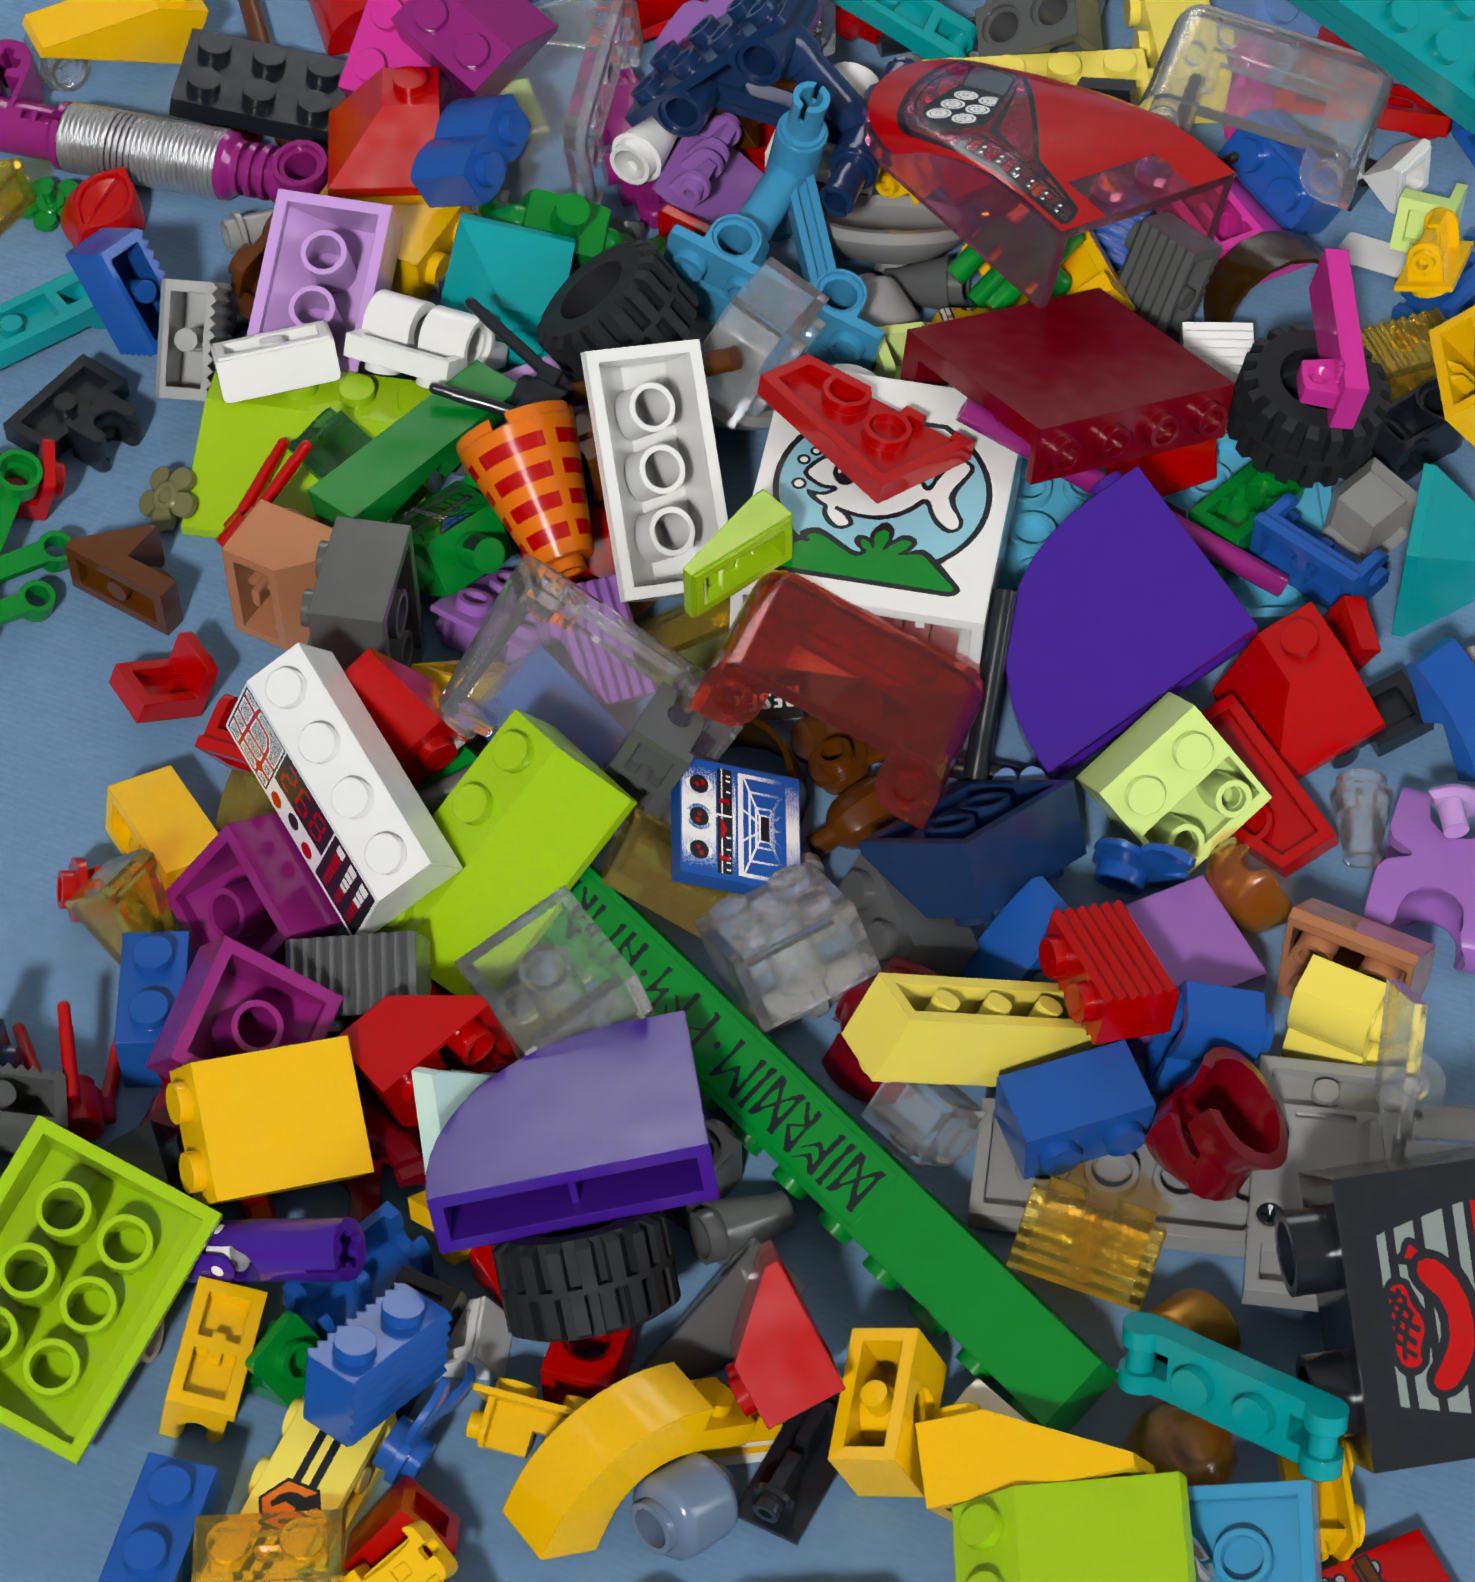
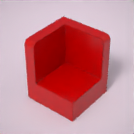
(381, 1528)

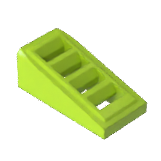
(740, 553)

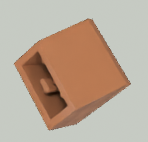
(269, 568)
(1353, 943)

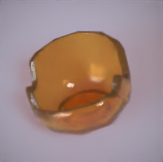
(1249, 896)
(1183, 1443)

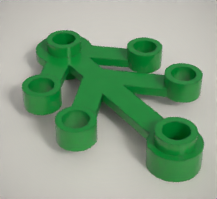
(28, 468)

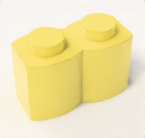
(1335, 1015)

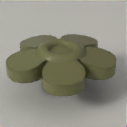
(169, 497)

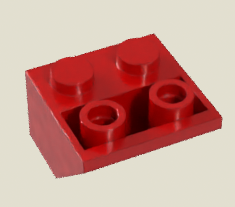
(428, 1033)

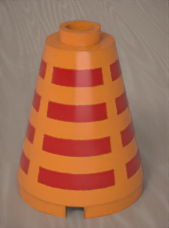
(535, 482)

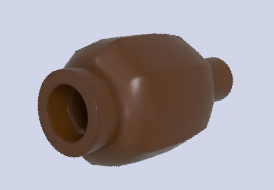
(851, 819)

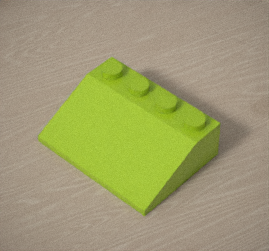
(242, 434)
(83, 1281)
(1078, 1532)

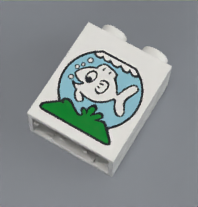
(916, 557)

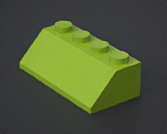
(521, 828)

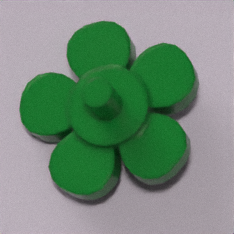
(48, 202)

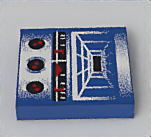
(733, 826)

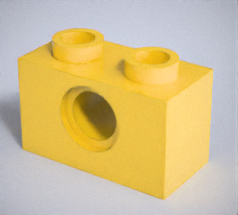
(890, 1385)

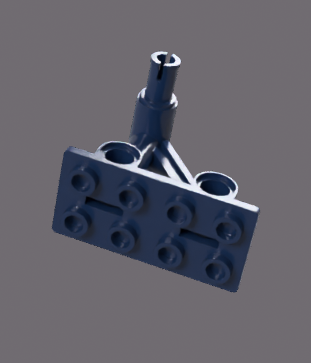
(730, 68)

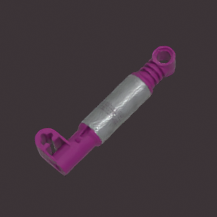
(153, 148)

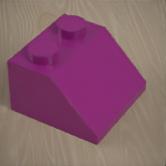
(474, 41)
(252, 890)
(240, 1005)

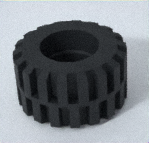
(616, 302)
(1295, 436)
(587, 1279)

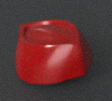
(102, 202)

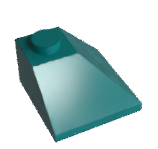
(508, 272)
(1439, 554)

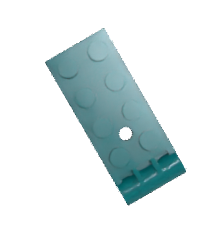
(1416, 41)

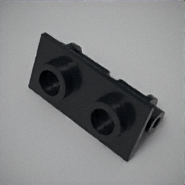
(793, 1475)

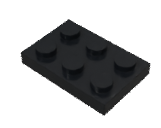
(257, 87)

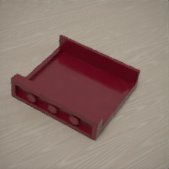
(1075, 381)

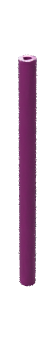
(1213, 547)

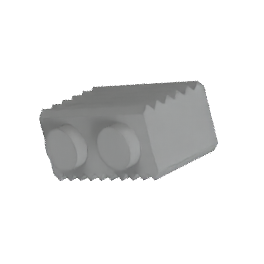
(189, 323)

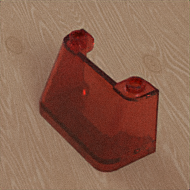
(851, 675)

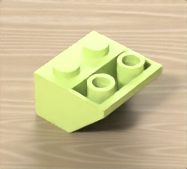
(1174, 781)

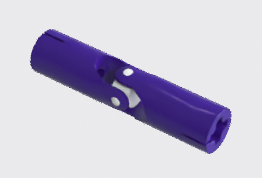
(283, 1250)

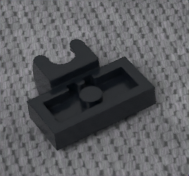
(79, 412)

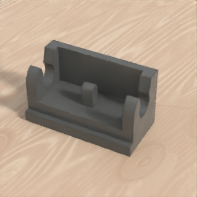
(654, 752)

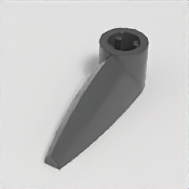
(703, 1332)

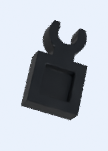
(1401, 715)

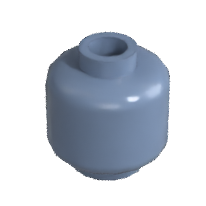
(685, 1506)

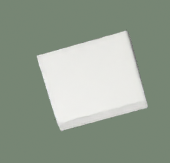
(1400, 168)

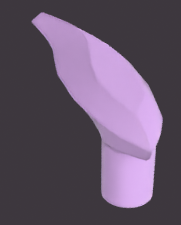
(1454, 806)

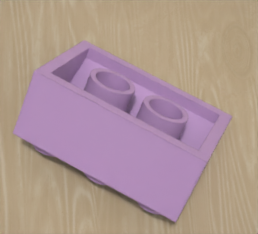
(325, 265)

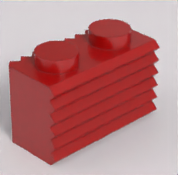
(1108, 973)

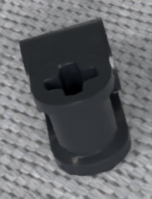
(1415, 432)

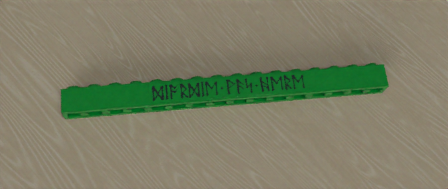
(855, 1178)

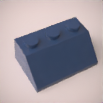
(980, 846)

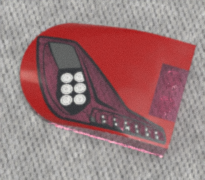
(1034, 161)

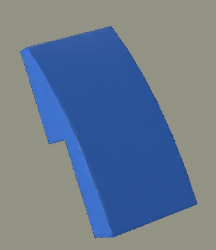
(1446, 695)
(1013, 938)

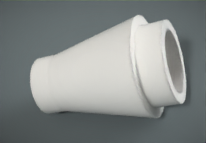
(641, 152)

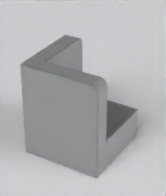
(1370, 511)

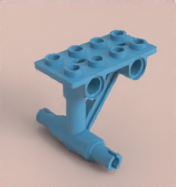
(782, 206)

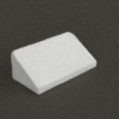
(276, 361)

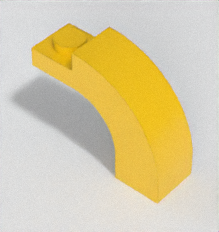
(610, 1446)

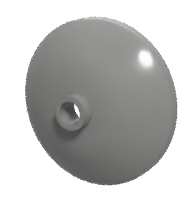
(890, 232)

